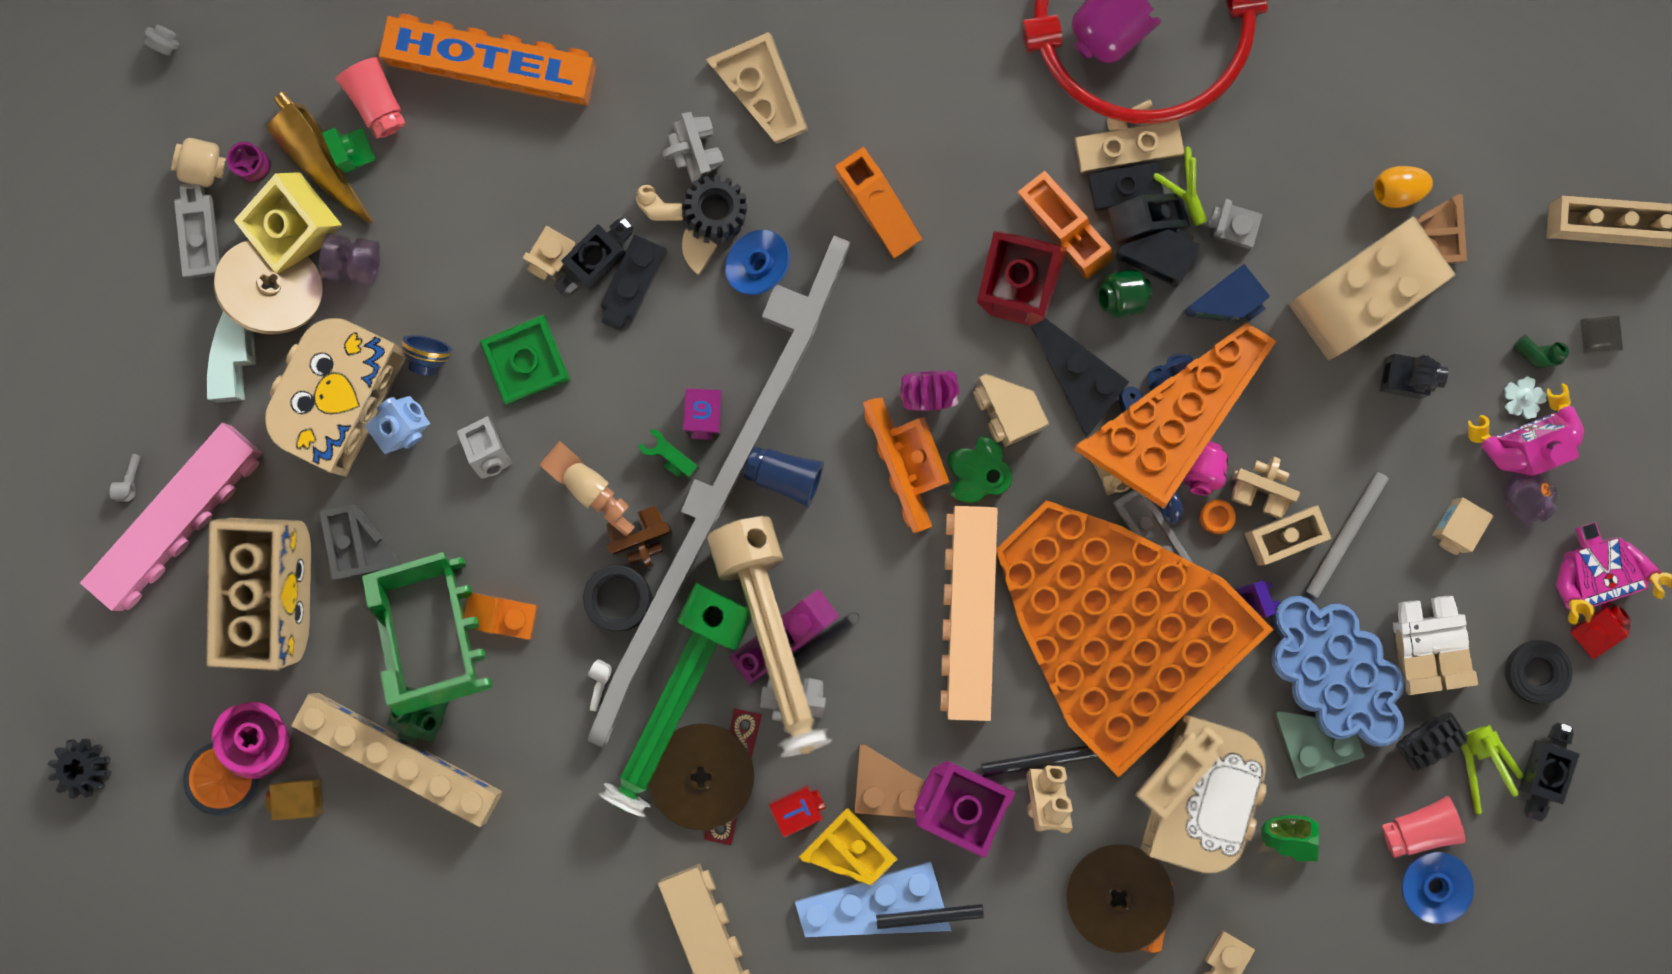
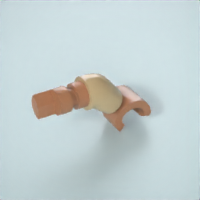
(586, 485)

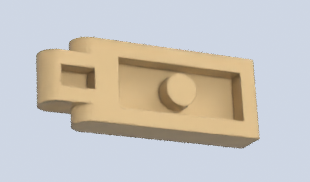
(1180, 772)

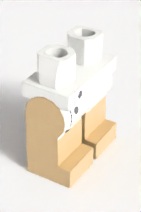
(1433, 649)

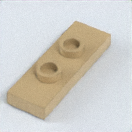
(1129, 146)

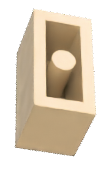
(1287, 535)

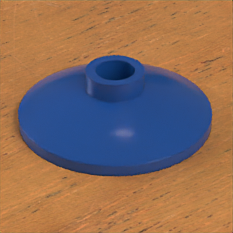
(750, 254)
(1454, 892)

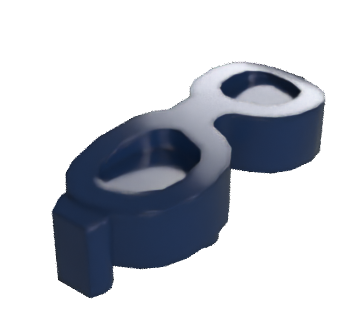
(1161, 373)

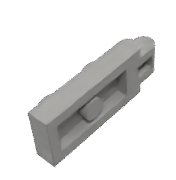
(196, 232)

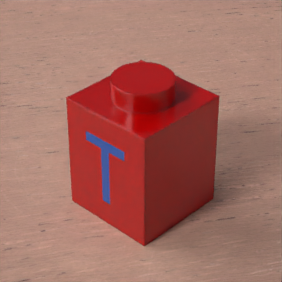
(797, 809)

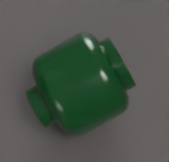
(1124, 293)

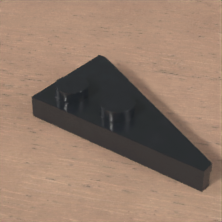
(1086, 379)

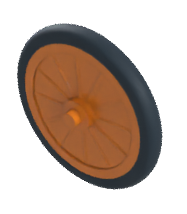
(213, 786)

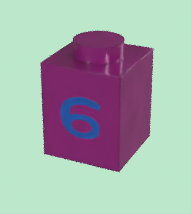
(702, 413)

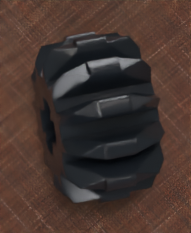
(68, 776)

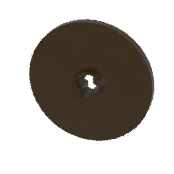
(723, 794)
(1148, 898)

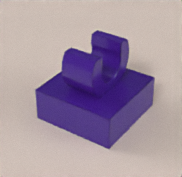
(1258, 597)

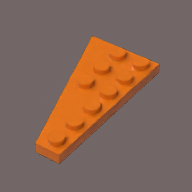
(1170, 426)

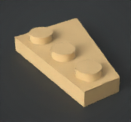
(761, 84)

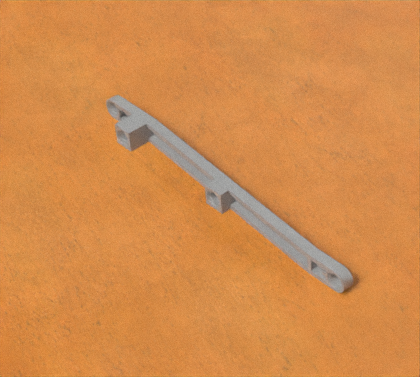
(705, 502)

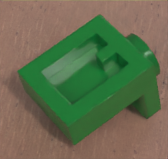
(349, 150)

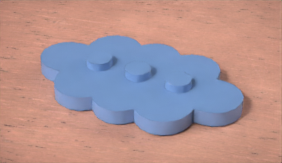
(1338, 671)

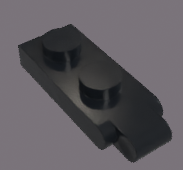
(632, 282)

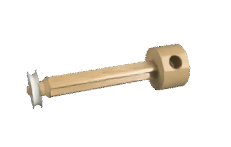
(746, 553)

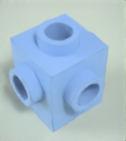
(397, 424)

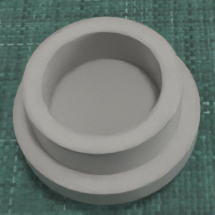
(161, 39)

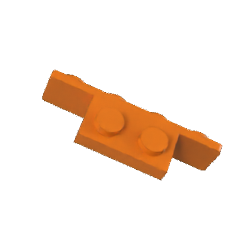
(910, 460)

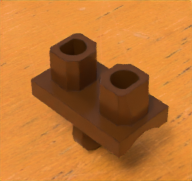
(653, 528)

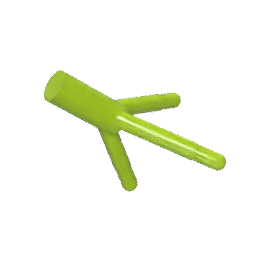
(1190, 197)

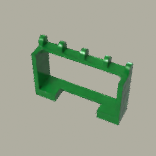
(393, 680)

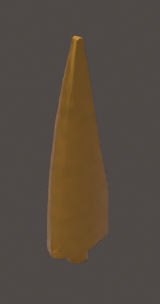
(304, 143)

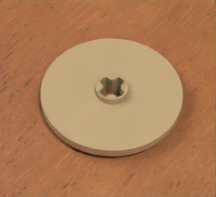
(268, 311)

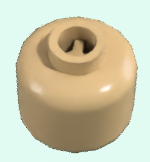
(197, 162)

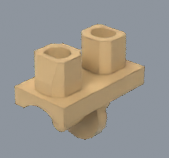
(1249, 483)
(1049, 799)

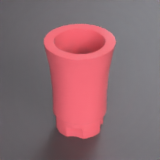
(372, 96)
(1424, 829)

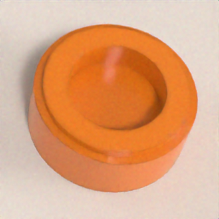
(1217, 517)

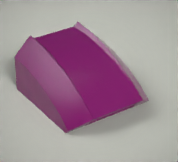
(962, 807)

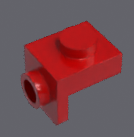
(1605, 629)

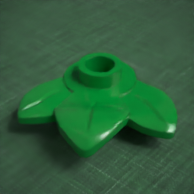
(974, 470)

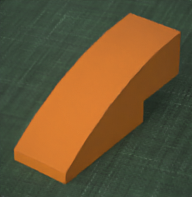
(1066, 225)

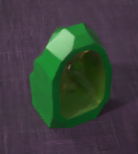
(1292, 836)

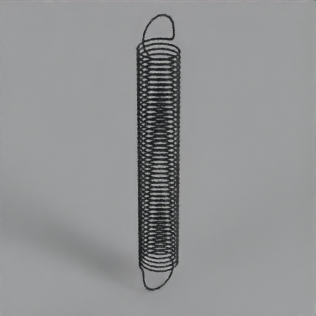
(823, 637)

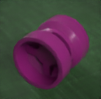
(243, 156)

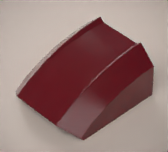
(1020, 277)

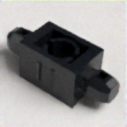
(568, 282)
(1560, 736)

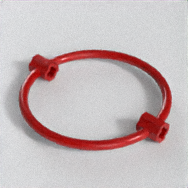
(1045, 34)

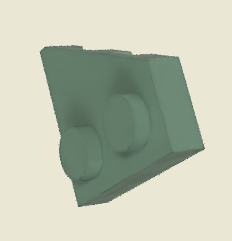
(1310, 748)

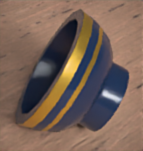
(425, 353)

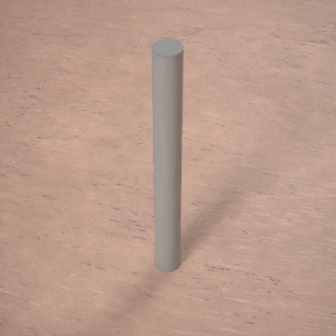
(1347, 535)

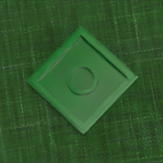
(524, 360)

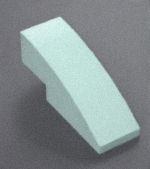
(229, 351)

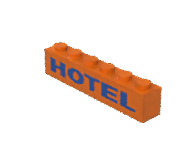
(487, 59)

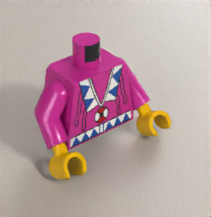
(1537, 444)
(1604, 573)

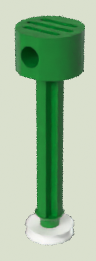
(679, 690)

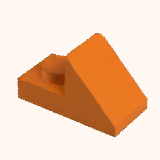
(502, 615)

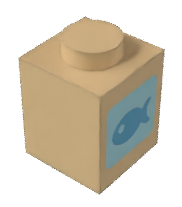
(1462, 526)

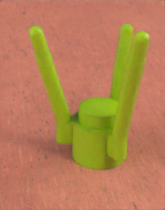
(1485, 744)

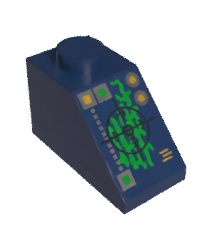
(1231, 299)

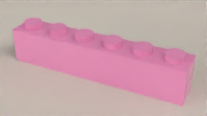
(172, 518)

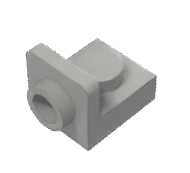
(1234, 224)
(484, 448)

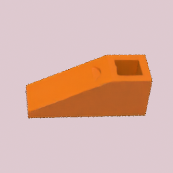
(877, 202)

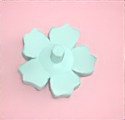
(1524, 398)

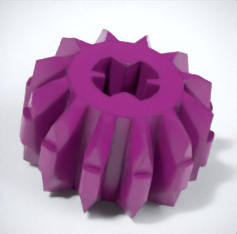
(929, 390)

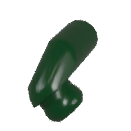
(1542, 355)

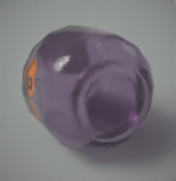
(1530, 497)

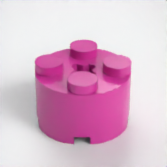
(251, 720)

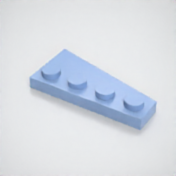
(855, 906)

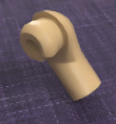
(655, 208)

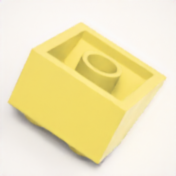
(287, 221)

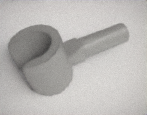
(126, 490)

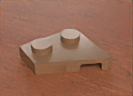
(1447, 229)
(885, 786)

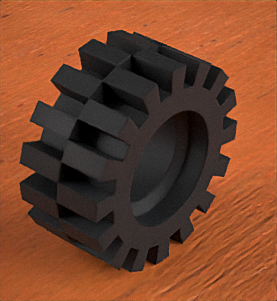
(714, 190)
(1432, 741)

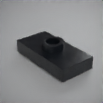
(1123, 184)

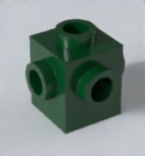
(419, 724)

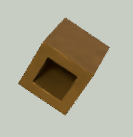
(294, 799)

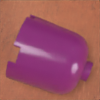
(1111, 27)

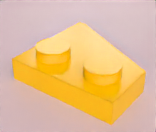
(850, 850)

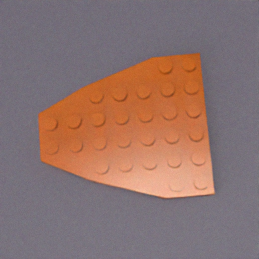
(1121, 627)

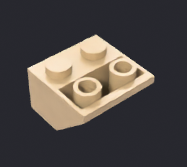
(1012, 409)

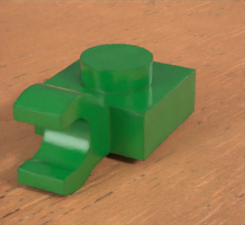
(676, 463)

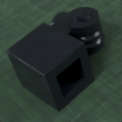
(1412, 376)

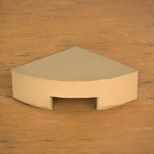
(696, 251)

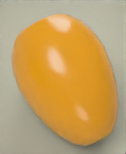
(1402, 186)

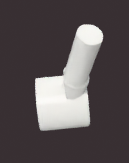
(601, 673)

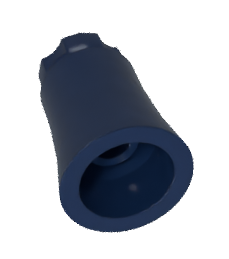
(785, 474)

